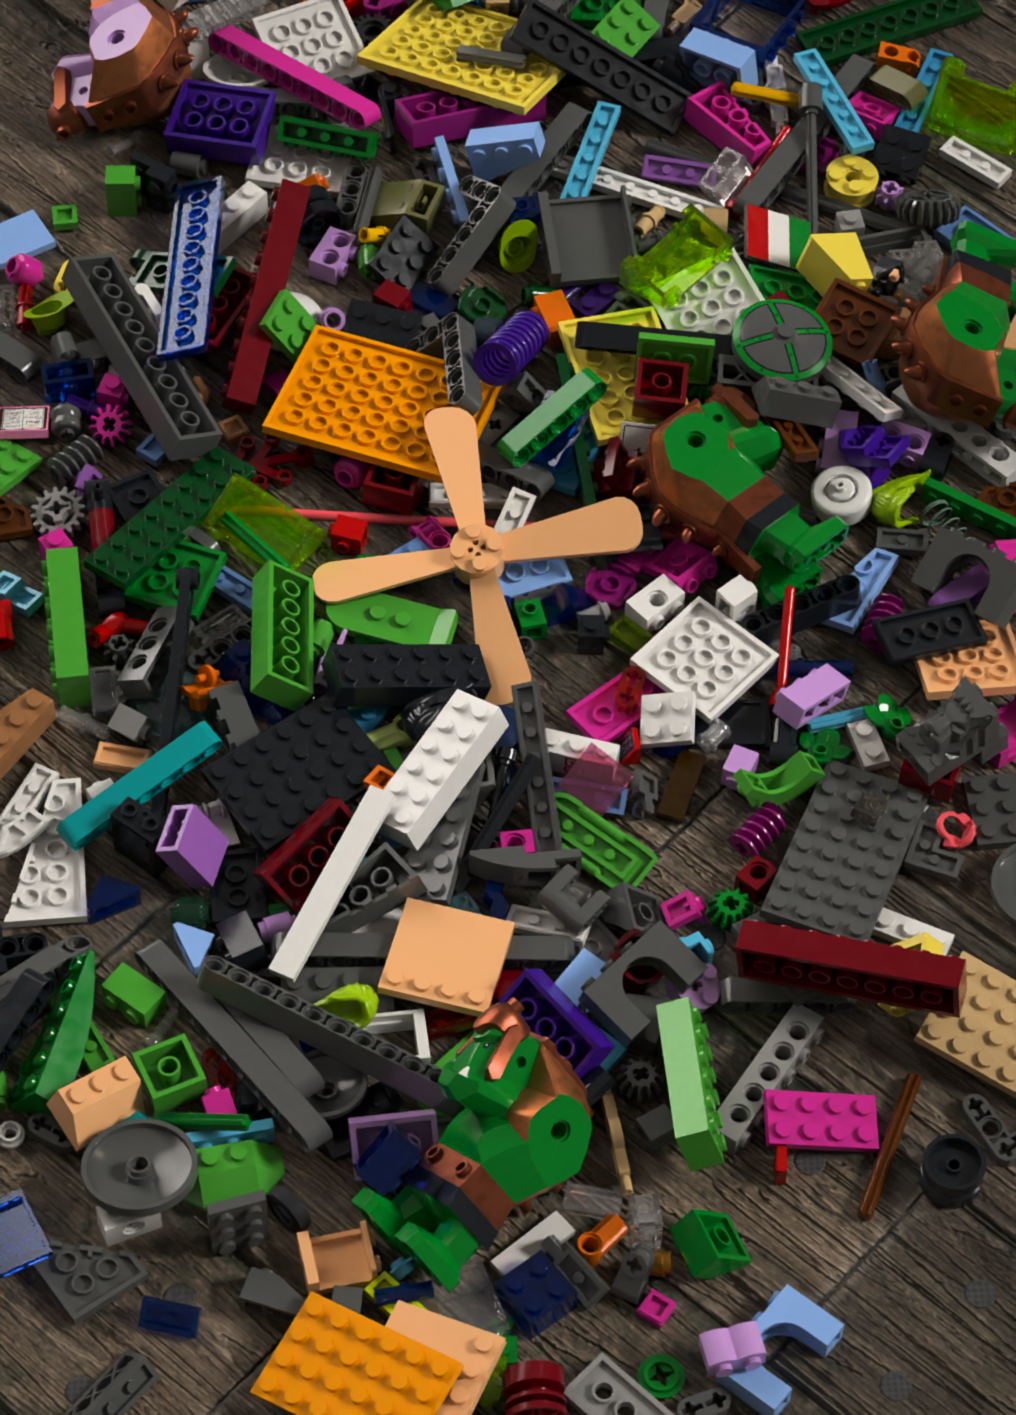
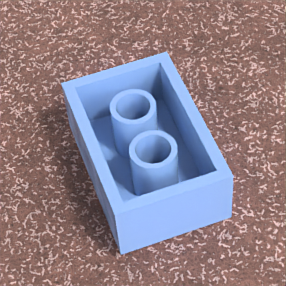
(717, 59)

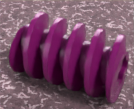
(883, 605)
(758, 830)

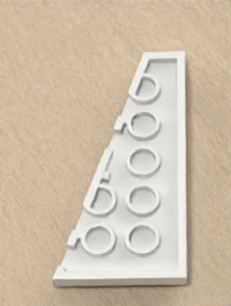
(53, 874)

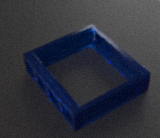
(764, 55)

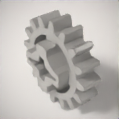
(54, 512)

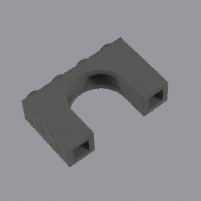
(950, 552)
(655, 948)

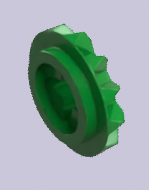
(667, 1366)

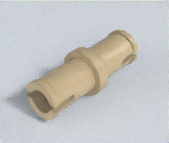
(649, 220)

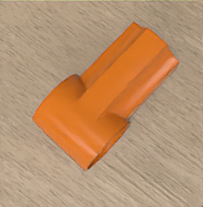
(601, 1238)

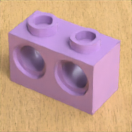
(333, 255)
(918, 439)

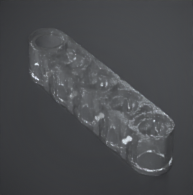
(223, 13)

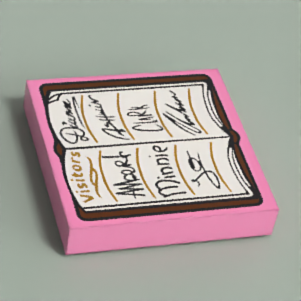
(24, 422)

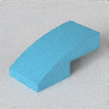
(23, 599)

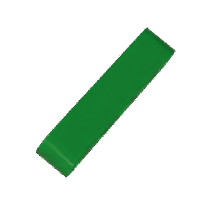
(552, 417)

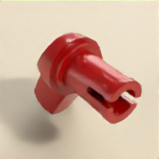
(115, 624)

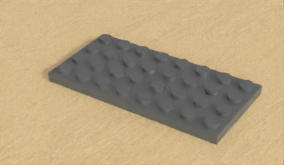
(836, 865)

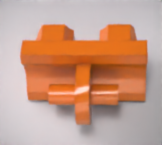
(198, 691)

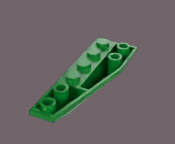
(60, 1043)

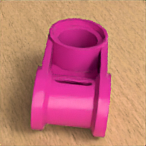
(431, 534)

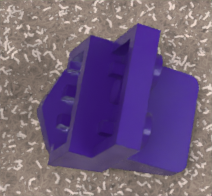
(872, 450)

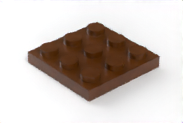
(856, 321)

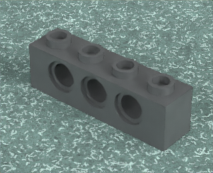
(151, 657)

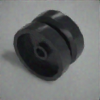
(319, 216)
(952, 1171)

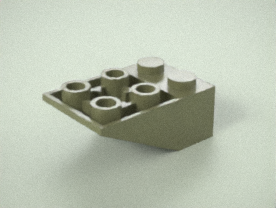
(416, 199)

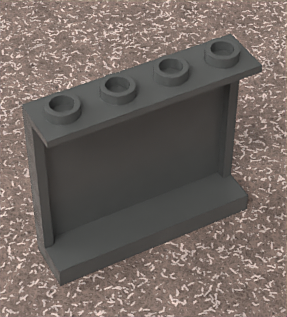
(586, 238)

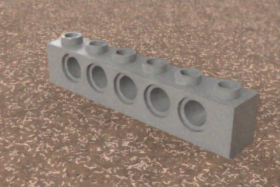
(797, 1022)

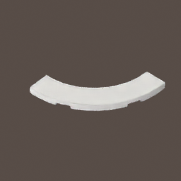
(22, 831)

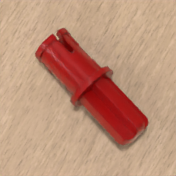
(25, 302)

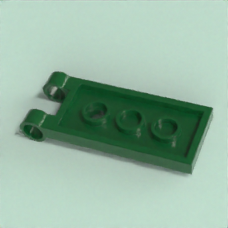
(153, 267)

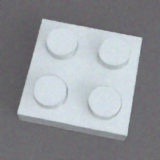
(667, 719)

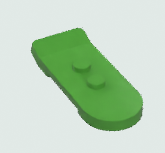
(393, 620)
(605, 850)

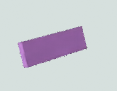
(673, 170)

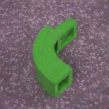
(782, 784)

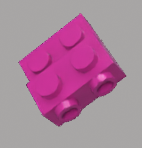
(874, 113)
(683, 564)

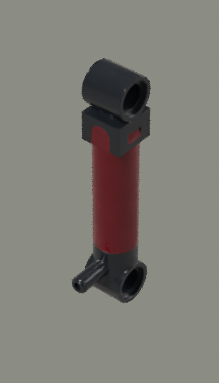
(101, 528)

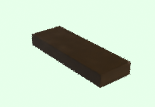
(681, 786)

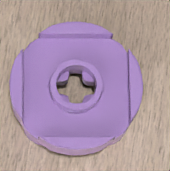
(706, 993)

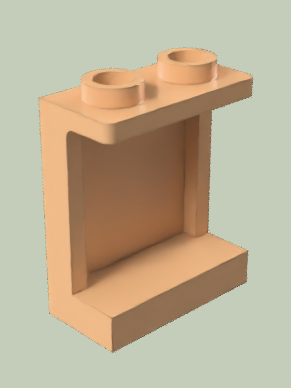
(338, 1259)

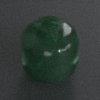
(191, 912)

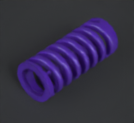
(510, 348)

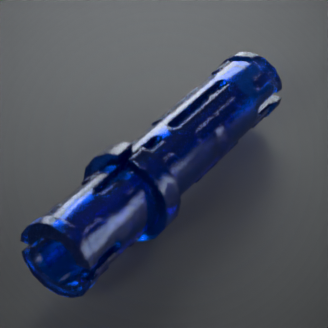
(803, 667)

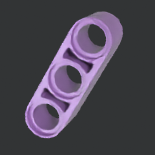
(968, 585)

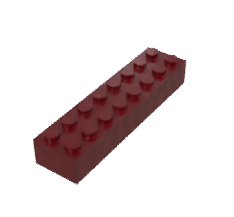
(851, 968)

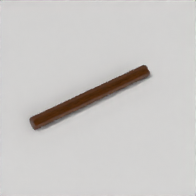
(889, 1146)

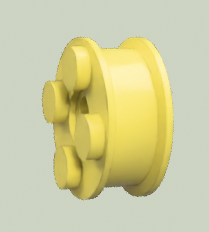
(851, 180)

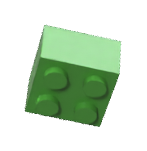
(170, 1074)

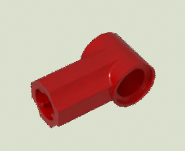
(6, 620)

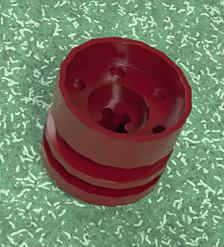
(534, 1388)

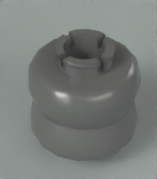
(65, 421)

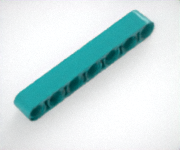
(140, 784)

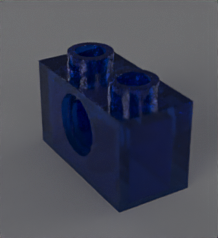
(68, 378)

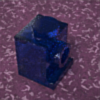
(526, 209)

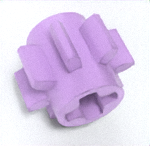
(887, 195)

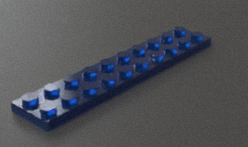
(191, 269)

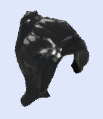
(422, 711)

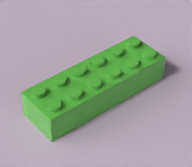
(66, 627)
(282, 636)
(690, 1084)

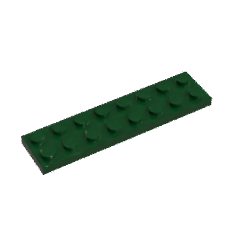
(888, 23)
(166, 519)

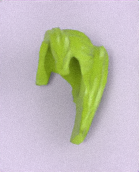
(892, 495)
(353, 1003)

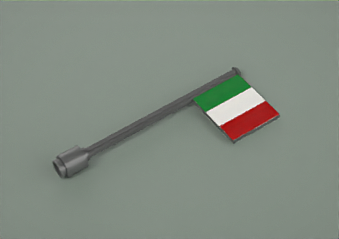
(779, 237)

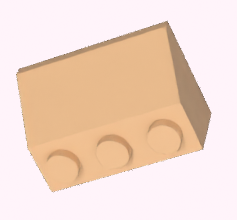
(97, 1102)

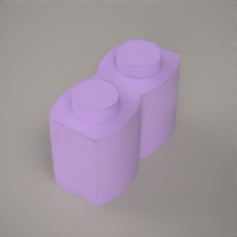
(732, 1349)

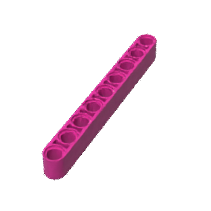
(294, 77)

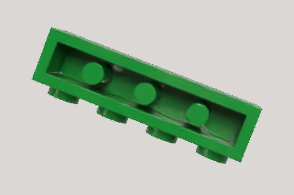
(327, 136)

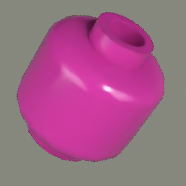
(24, 270)
(350, 472)

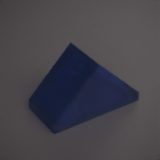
(563, 604)
(111, 898)

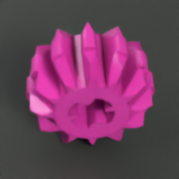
(102, 425)

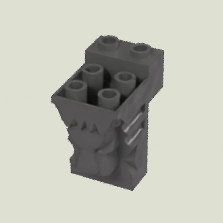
(954, 734)

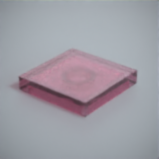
(596, 780)

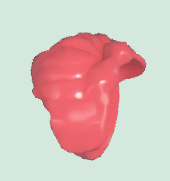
(968, 830)

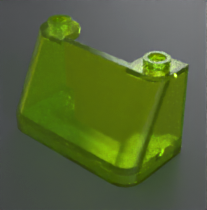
(973, 109)
(677, 260)
(269, 518)

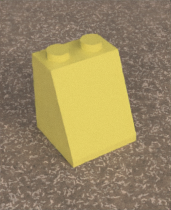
(832, 257)

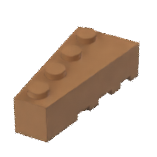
(22, 725)

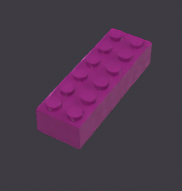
(450, 115)

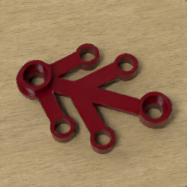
(263, 463)

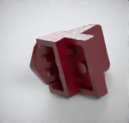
(613, 475)

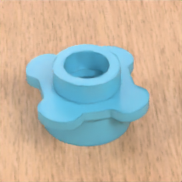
(401, 1268)

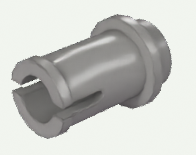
(599, 609)

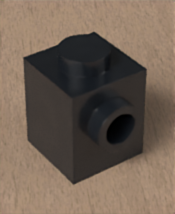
(592, 634)

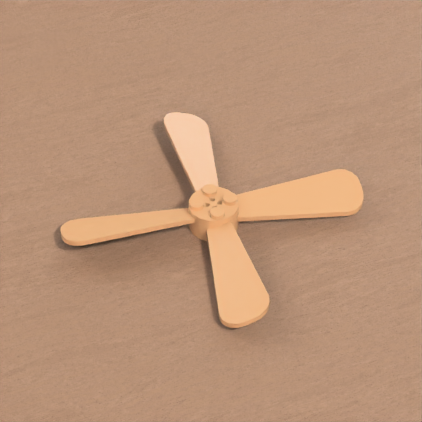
(593, 530)

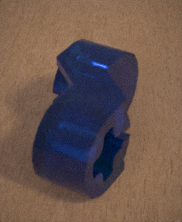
(495, 901)

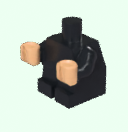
(887, 276)

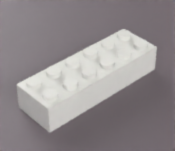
(440, 767)

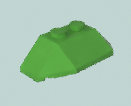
(235, 1171)

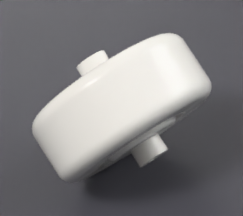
(842, 493)

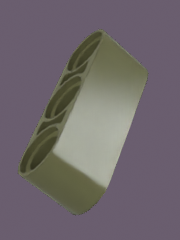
(897, 87)

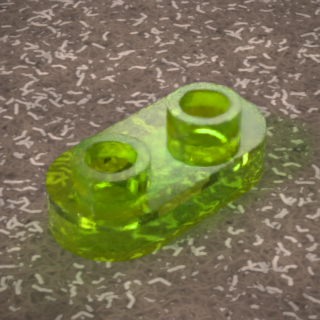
(492, 1391)

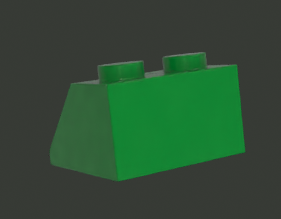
(709, 1244)

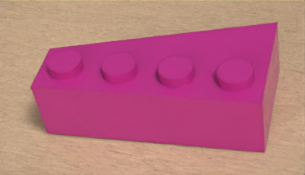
(725, 123)

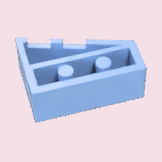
(503, 148)

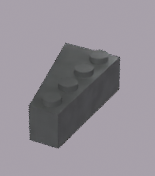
(231, 716)
(375, 889)

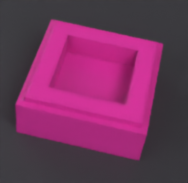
(656, 1308)

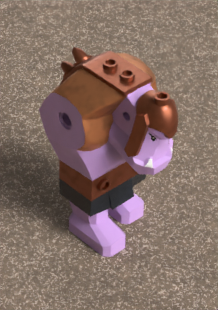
(131, 68)

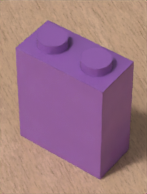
(192, 845)

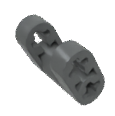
(567, 910)

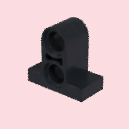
(21, 947)

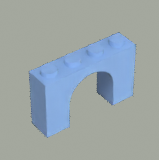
(791, 1316)

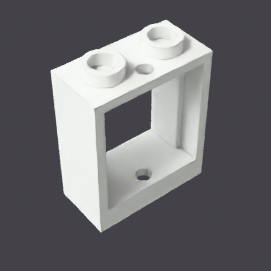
(403, 1021)

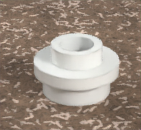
(11, 1127)

